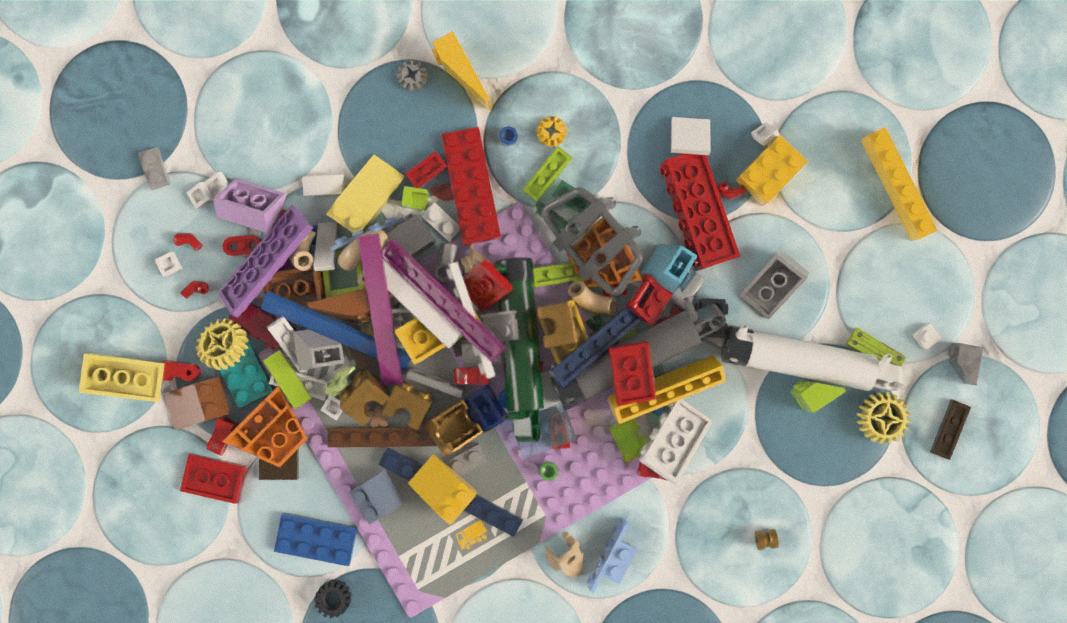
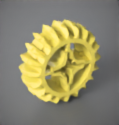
(210, 346)
(883, 425)

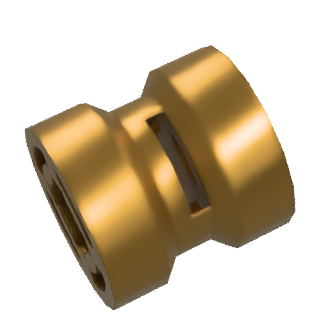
(766, 539)

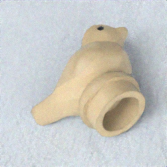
(472, 260)

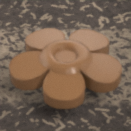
(379, 417)

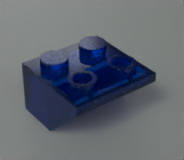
(485, 408)

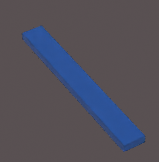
(326, 326)

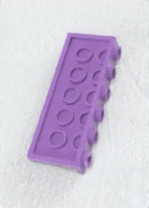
(265, 260)

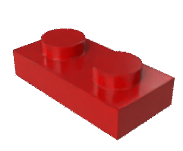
(426, 170)

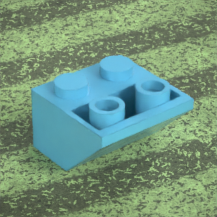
(669, 265)

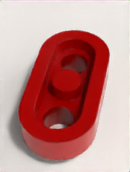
(243, 245)

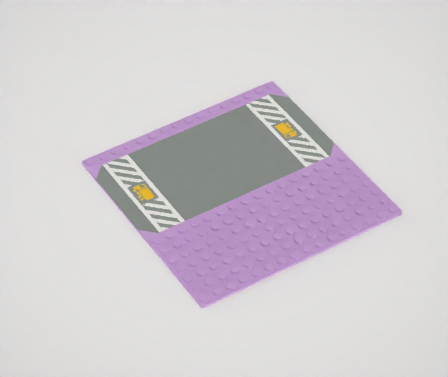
(413, 544)

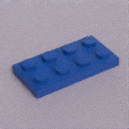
(315, 539)

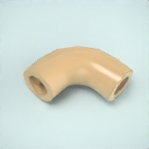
(351, 254)
(301, 257)
(591, 301)

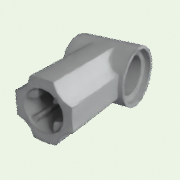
(446, 256)
(687, 289)

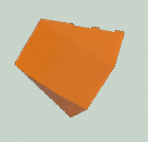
(595, 239)
(269, 430)

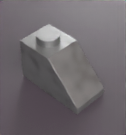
(966, 361)

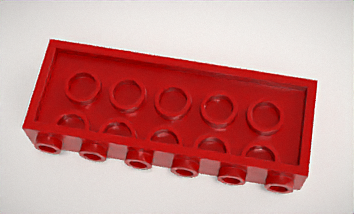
(699, 209)

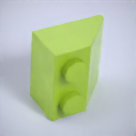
(813, 395)

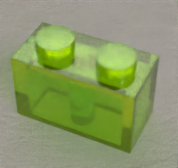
(627, 439)

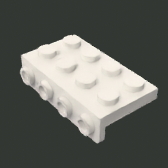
(675, 440)

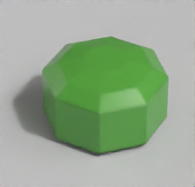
(548, 470)

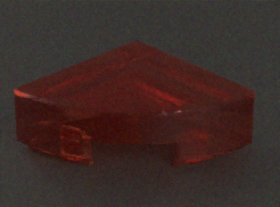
(443, 192)

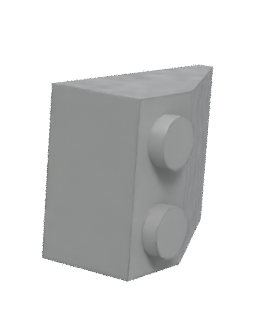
(774, 283)

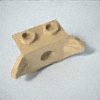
(575, 565)

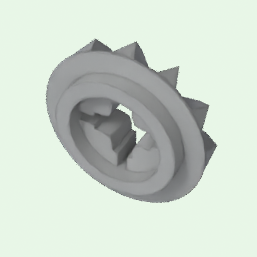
(420, 76)

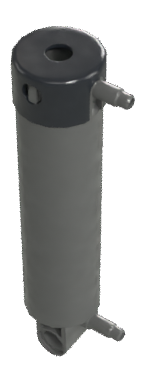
(665, 342)

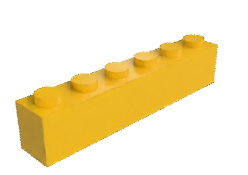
(898, 184)
(673, 387)

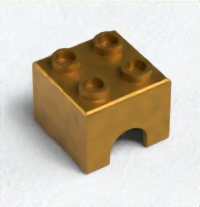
(563, 317)
(356, 395)
(415, 402)
(452, 428)

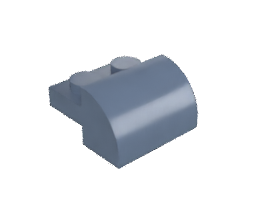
(377, 497)

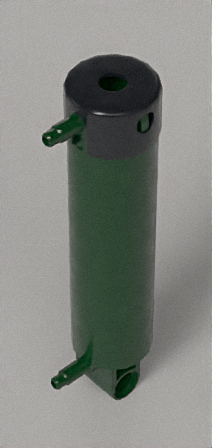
(522, 356)

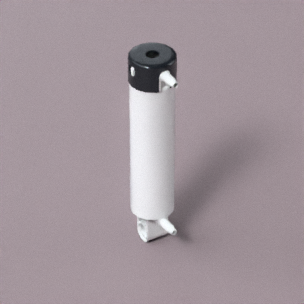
(809, 360)

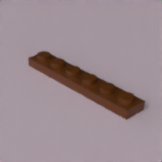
(378, 437)

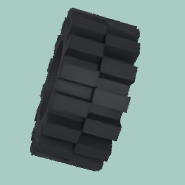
(324, 606)

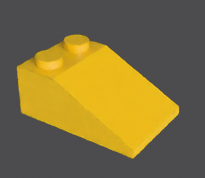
(442, 489)

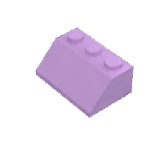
(249, 205)

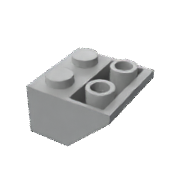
(316, 350)

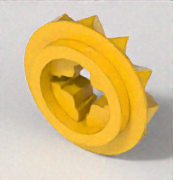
(543, 135)

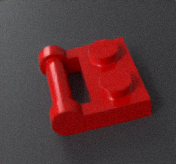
(654, 302)

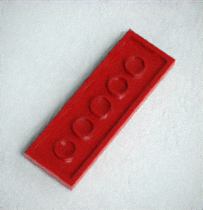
(471, 186)

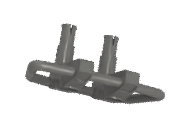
(585, 220)

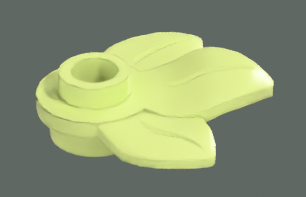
(339, 382)

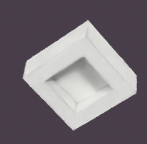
(765, 133)
(168, 264)
(926, 336)

